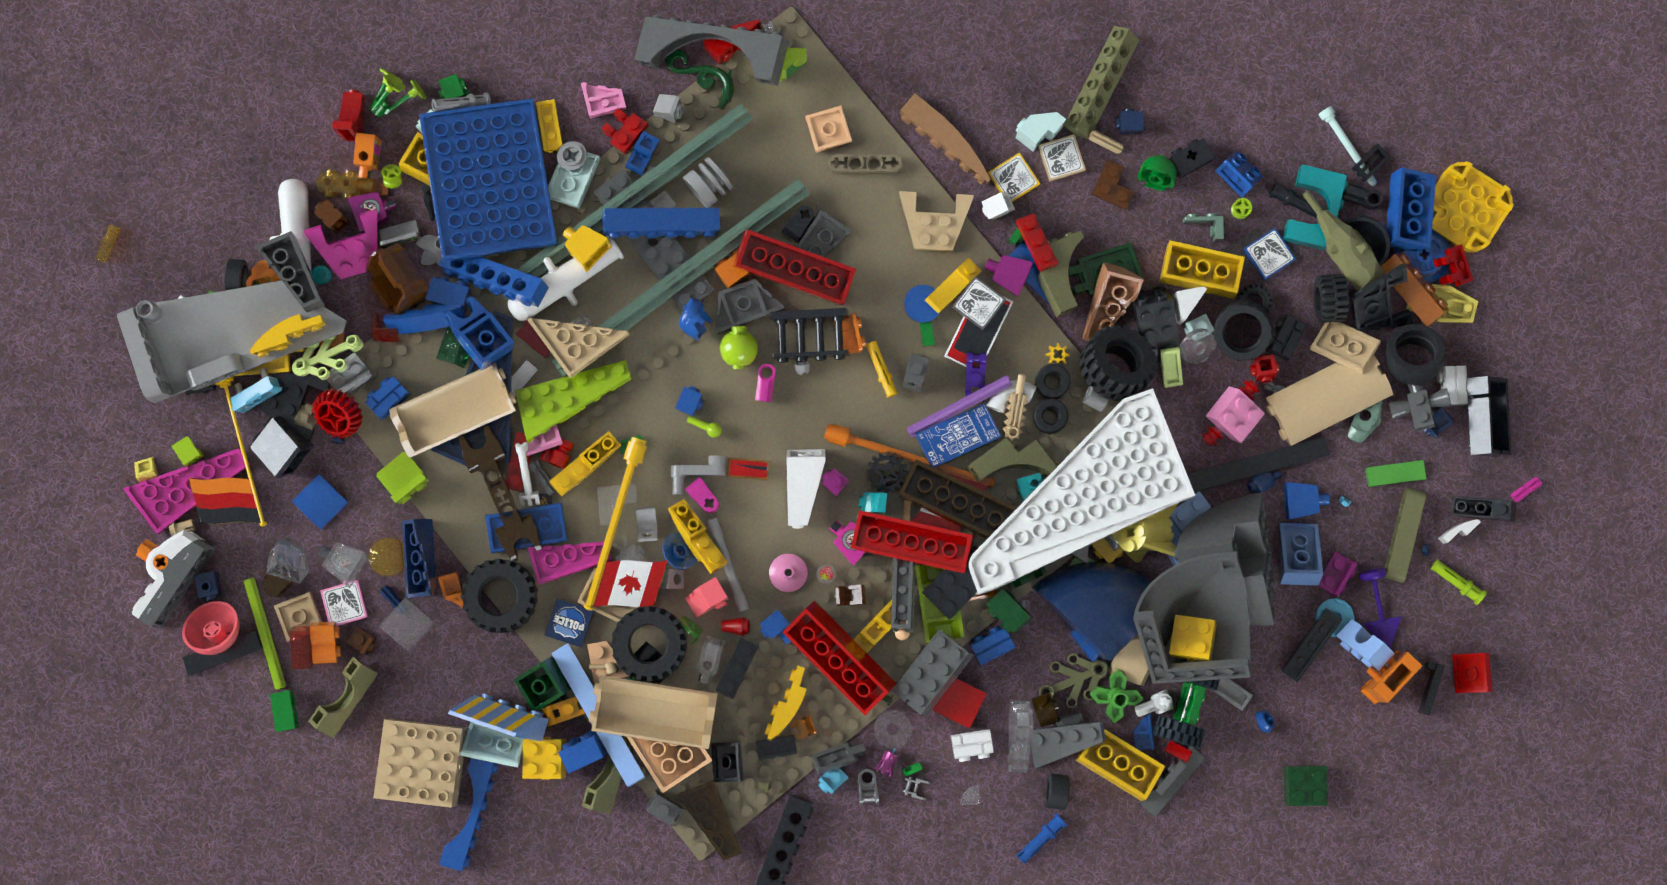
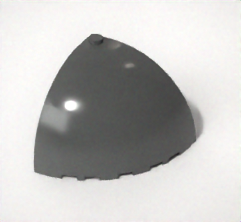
(1241, 529)

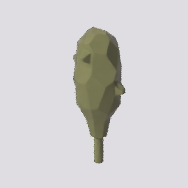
(1346, 248)

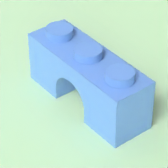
(1364, 646)

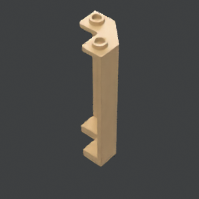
(653, 712)

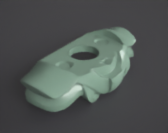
(1361, 429)

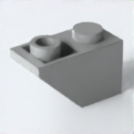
(668, 108)

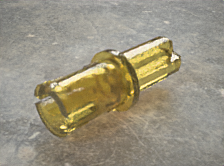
(108, 243)

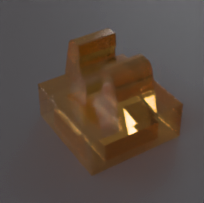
(805, 727)

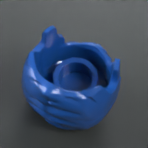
(693, 319)

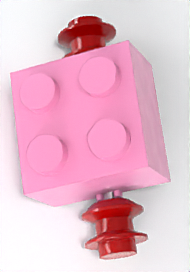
(1234, 414)

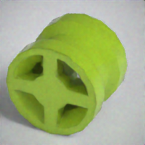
(391, 176)
(1244, 206)

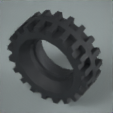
(524, 603)
(675, 643)

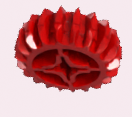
(337, 413)

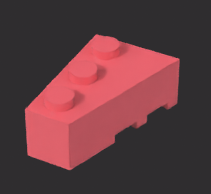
(707, 597)

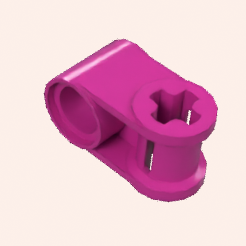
(701, 494)

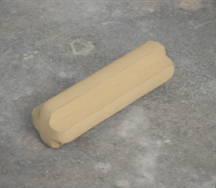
(1105, 141)

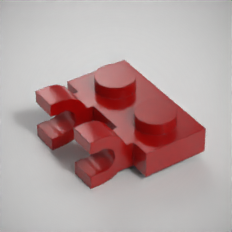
(628, 133)
(1458, 265)

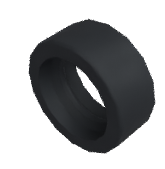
(235, 274)

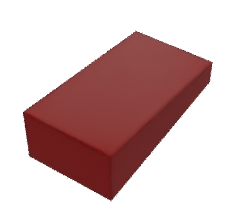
(1178, 751)

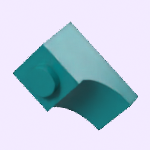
(873, 502)

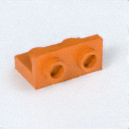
(851, 337)

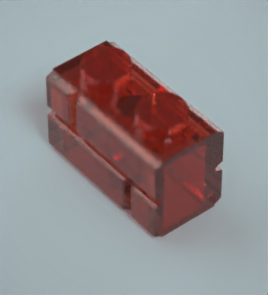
(301, 647)

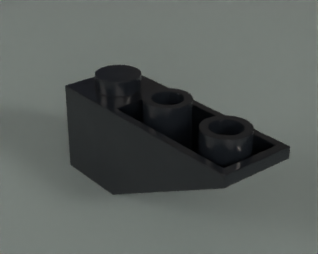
(1484, 508)

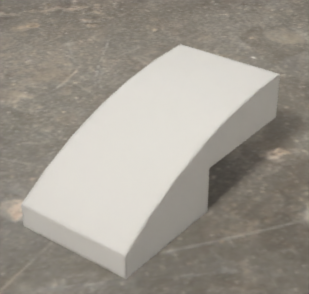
(1463, 529)

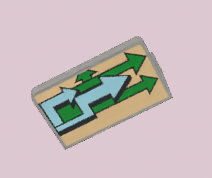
(400, 234)

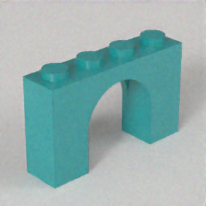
(1331, 187)

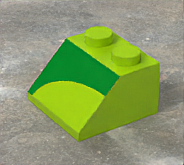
(794, 59)

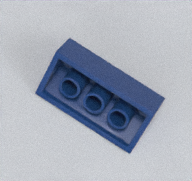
(1410, 209)

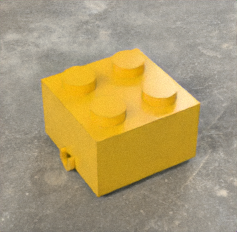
(1193, 638)
(542, 759)

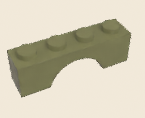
(331, 717)

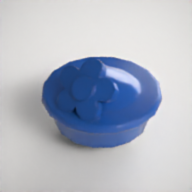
(1265, 721)

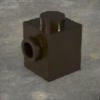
(275, 585)
(1046, 709)

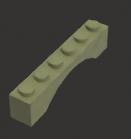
(602, 792)

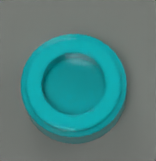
(321, 274)

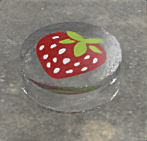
(826, 574)

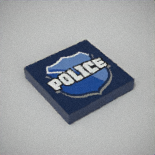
(569, 623)

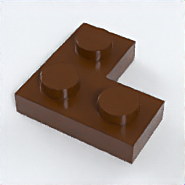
(1107, 187)

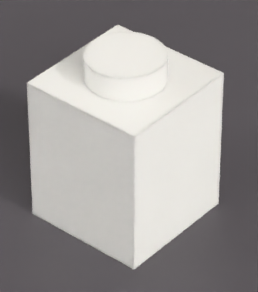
(997, 205)

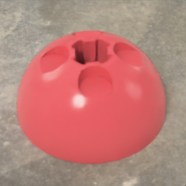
(211, 628)

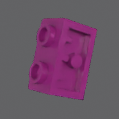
(1337, 573)

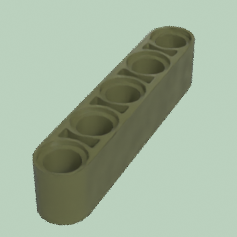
(1404, 534)

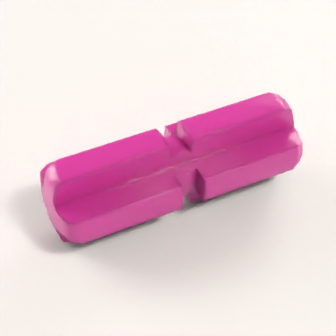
(1524, 490)

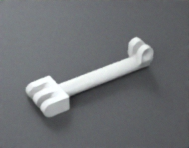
(528, 495)

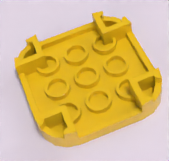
(1469, 206)

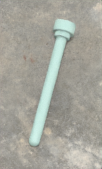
(1328, 115)

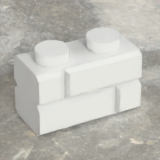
(1455, 380)
(972, 744)

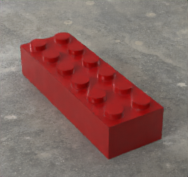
(794, 267)
(839, 657)

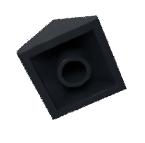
(727, 761)

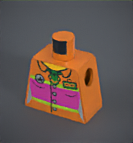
(366, 146)

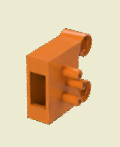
(1391, 678)

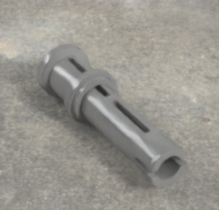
(461, 102)

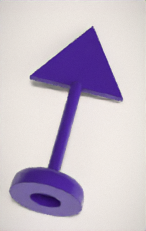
(1384, 628)

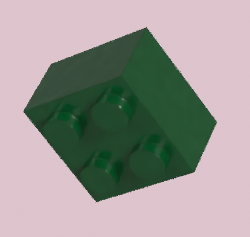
(1009, 611)
(542, 684)
(1305, 785)

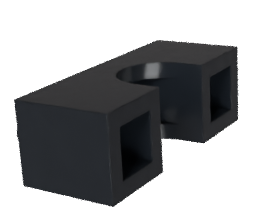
(737, 668)

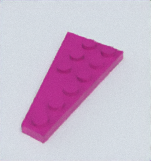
(171, 495)

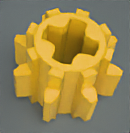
(1057, 349)

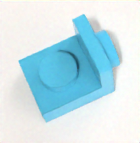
(832, 780)

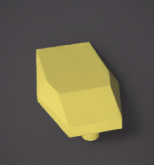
(1461, 306)

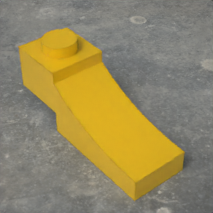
(953, 285)

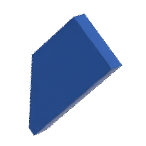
(1143, 734)

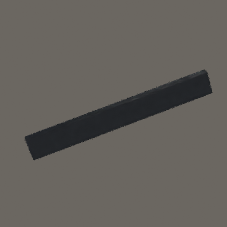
(1258, 464)

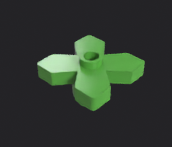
(1117, 688)

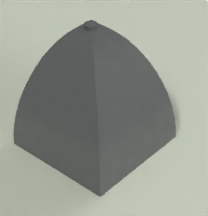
(1198, 588)

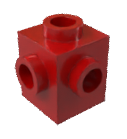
(1264, 362)

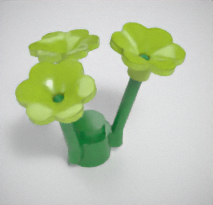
(392, 82)

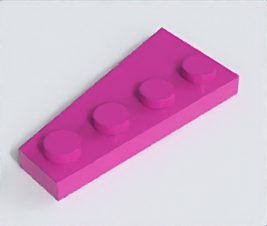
(564, 560)

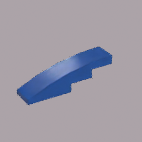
(428, 319)

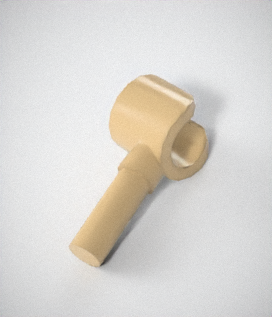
(610, 667)

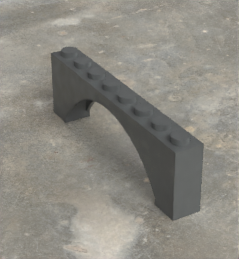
(664, 36)

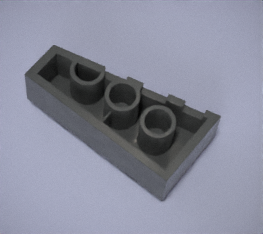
(291, 267)

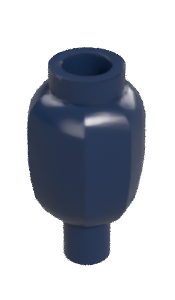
(1263, 481)

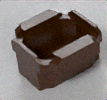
(396, 279)

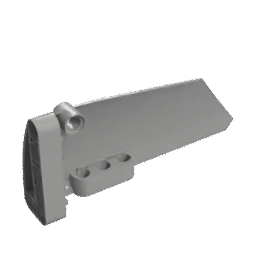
(210, 336)

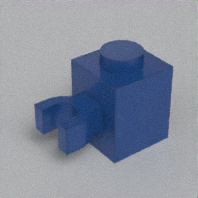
(774, 626)

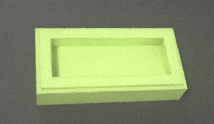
(1171, 367)

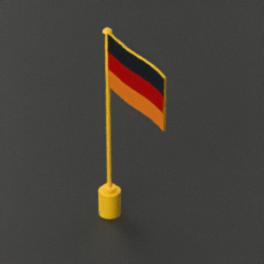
(228, 498)

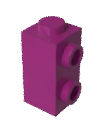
(834, 482)

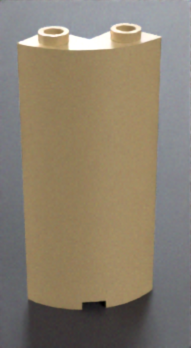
(1326, 399)
(452, 410)

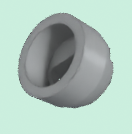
(801, 367)

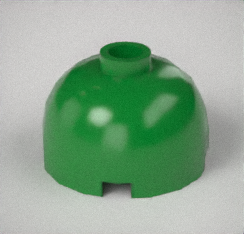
(1158, 173)

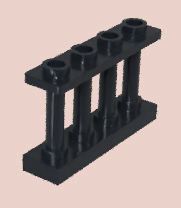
(800, 318)

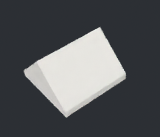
(1186, 301)

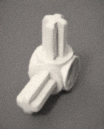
(1158, 702)

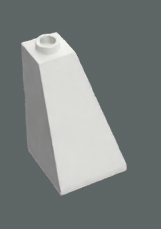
(803, 479)

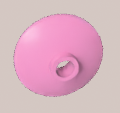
(788, 583)

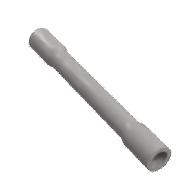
(738, 594)

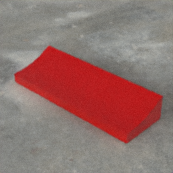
(912, 541)

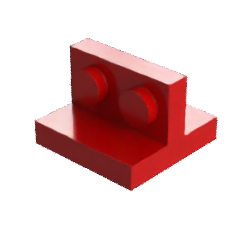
(1472, 673)

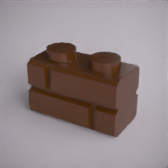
(331, 216)

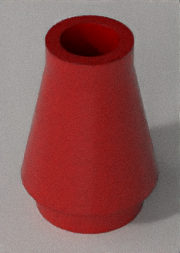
(736, 626)

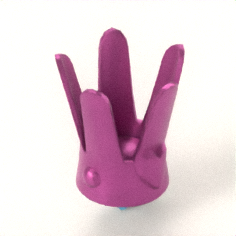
(887, 763)

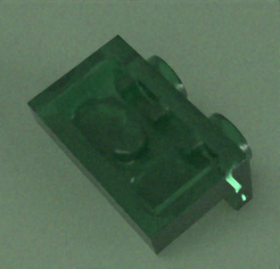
(451, 350)

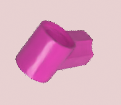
(765, 385)

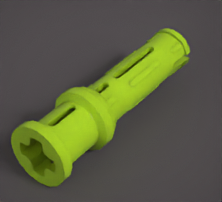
(1465, 586)

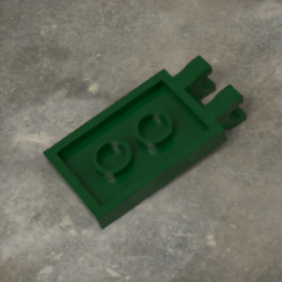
(1090, 266)

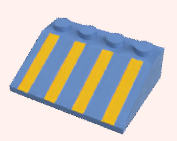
(502, 717)

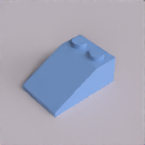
(1299, 554)

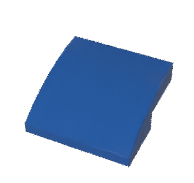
(319, 501)

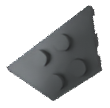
(744, 304)

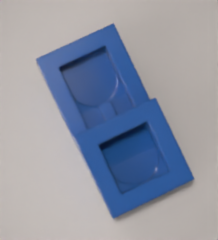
(642, 153)

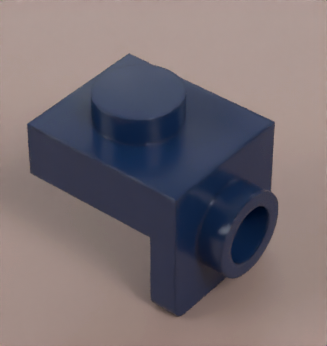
(1442, 421)

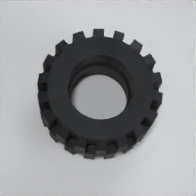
(1331, 298)

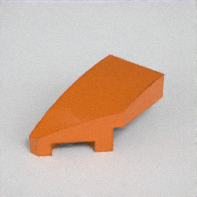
(451, 587)

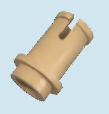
(178, 527)

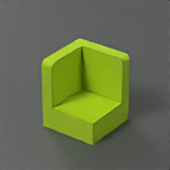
(187, 451)

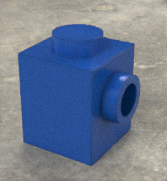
(690, 401)

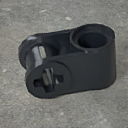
(796, 225)

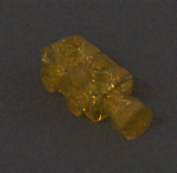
(338, 187)

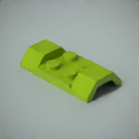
(932, 617)

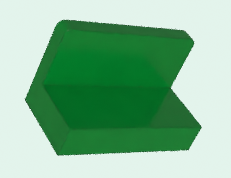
(284, 710)

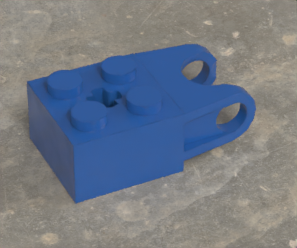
(478, 328)

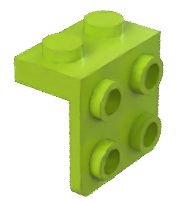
(402, 478)

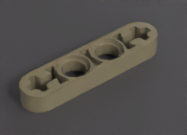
(864, 159)

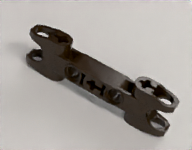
(487, 460)

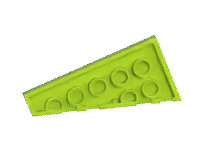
(561, 398)

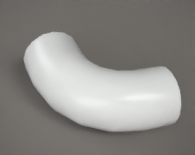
(999, 401)

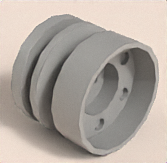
(708, 182)

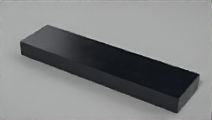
(1311, 645)
(242, 646)

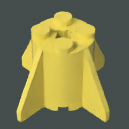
(1148, 535)

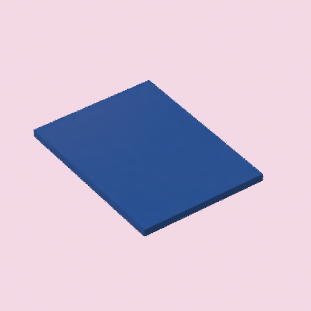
(488, 179)

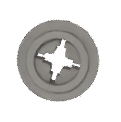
(575, 148)

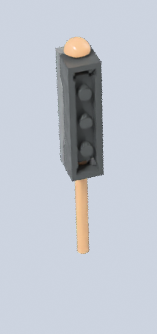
(903, 591)

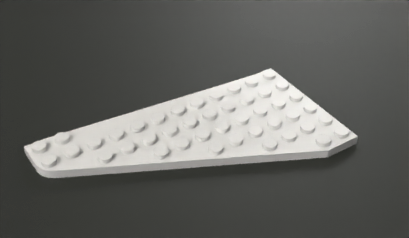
(1104, 485)

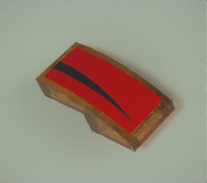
(747, 469)

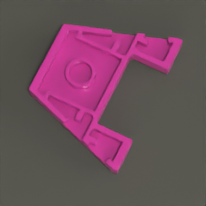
(350, 254)

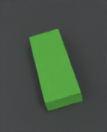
(1395, 473)

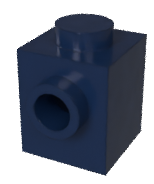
(1130, 122)
(208, 585)

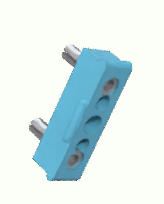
(255, 394)

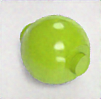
(738, 347)

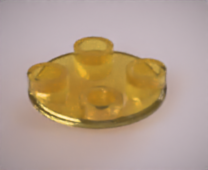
(387, 556)

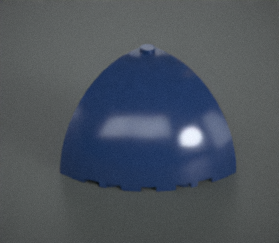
(1096, 602)

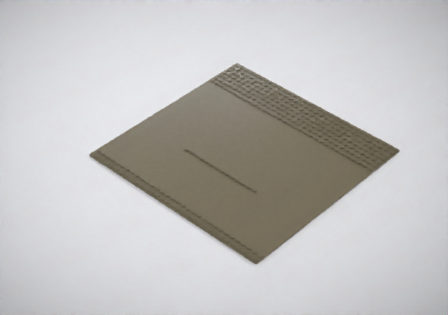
(845, 392)

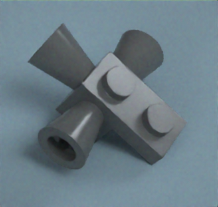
(1420, 406)

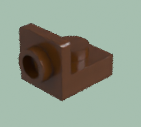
(362, 641)

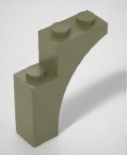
(1055, 279)
(1005, 456)

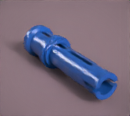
(1048, 832)

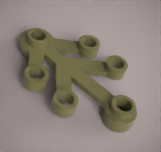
(1077, 678)

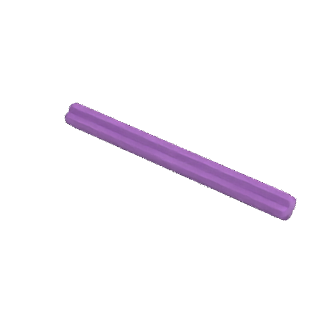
(960, 405)

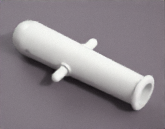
(295, 213)
(562, 281)

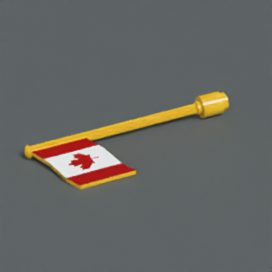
(627, 580)

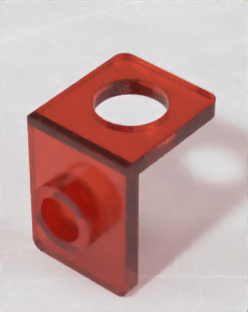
(383, 334)

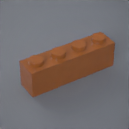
(1417, 291)

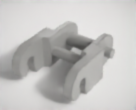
(914, 794)

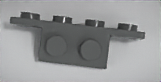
(1170, 783)

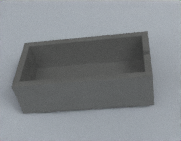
(932, 673)

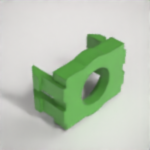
(695, 631)

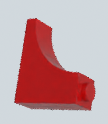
(351, 116)

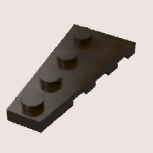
(709, 813)

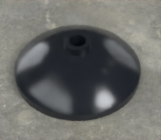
(1374, 234)

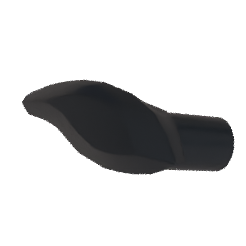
(428, 201)

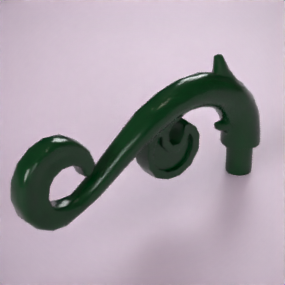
(704, 70)

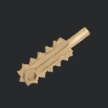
(1016, 409)

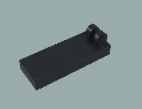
(1431, 687)

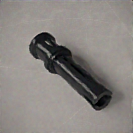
(1289, 198)

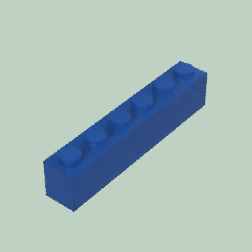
(660, 222)

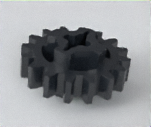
(883, 479)

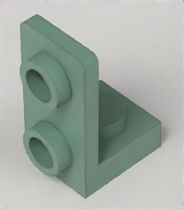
(1216, 229)

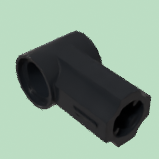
(1360, 196)

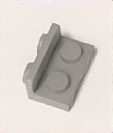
(355, 375)

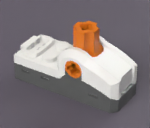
(173, 570)

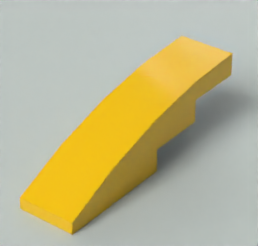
(875, 629)

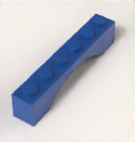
(456, 852)

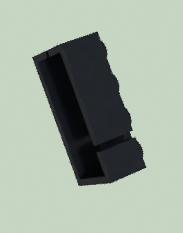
(1489, 416)

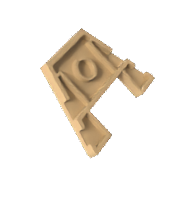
(934, 230)

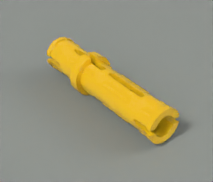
(882, 370)

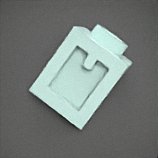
(1200, 322)

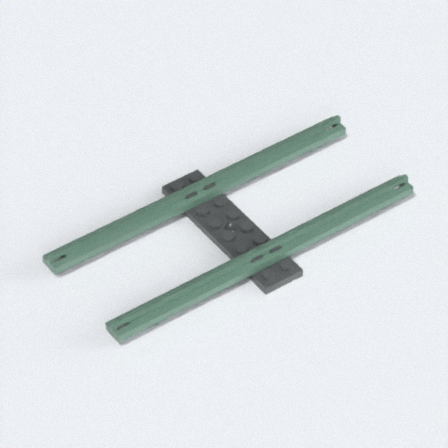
(677, 272)

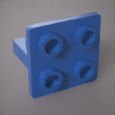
(1239, 173)

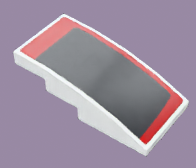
(974, 340)

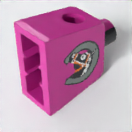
(844, 541)

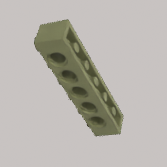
(1101, 82)

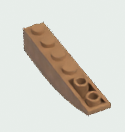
(943, 135)

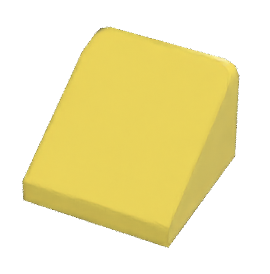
(145, 469)

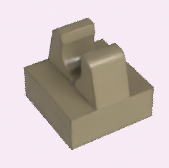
(305, 417)

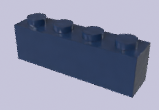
(419, 558)

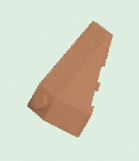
(1111, 297)

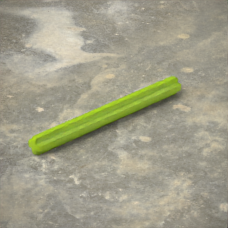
(264, 633)

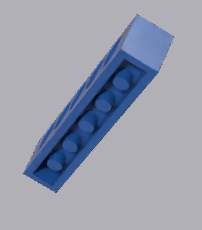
(534, 287)

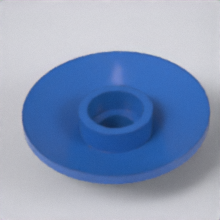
(674, 543)

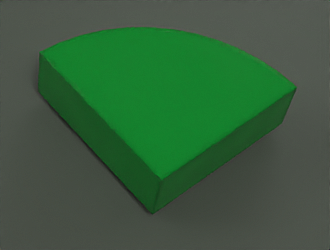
(912, 769)

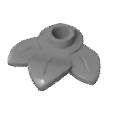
(431, 248)

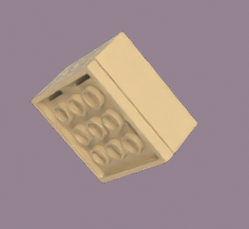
(420, 763)

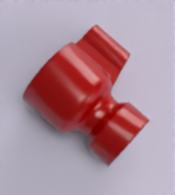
(558, 457)

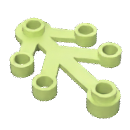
(324, 357)

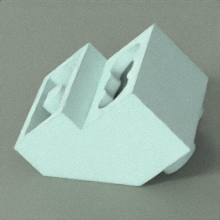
(1037, 127)

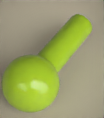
(713, 429)

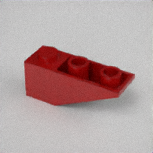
(722, 50)

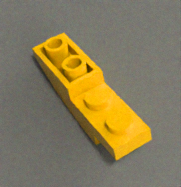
(279, 336)
(585, 464)
(695, 536)
(785, 712)

